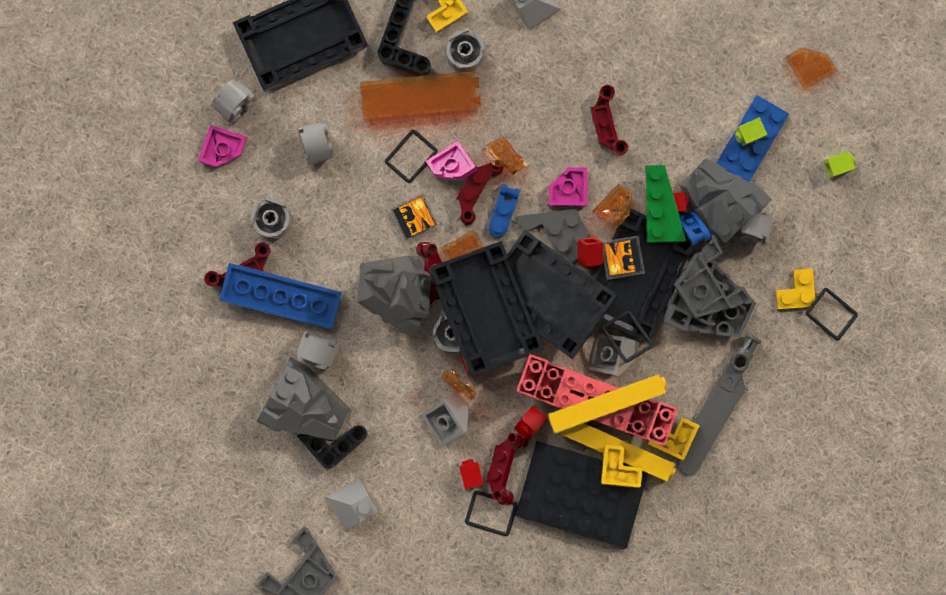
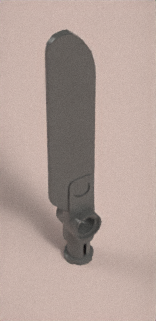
(719, 406)

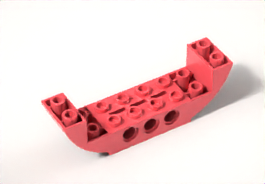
(565, 388)

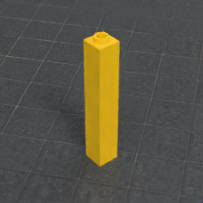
(607, 403)
(632, 455)

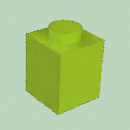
(750, 132)
(840, 164)

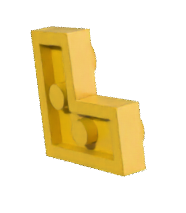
(447, 14)
(802, 294)
(679, 442)
(613, 470)

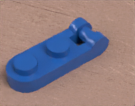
(503, 211)
(694, 228)

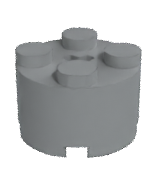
(470, 42)
(233, 100)
(315, 143)
(276, 228)
(756, 230)
(442, 337)
(317, 350)

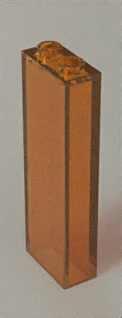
(419, 96)

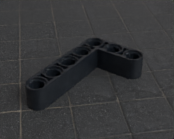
(393, 45)
(334, 449)

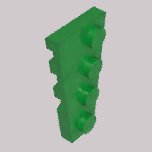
(662, 215)

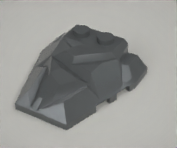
(722, 200)
(396, 291)
(725, 322)
(303, 405)

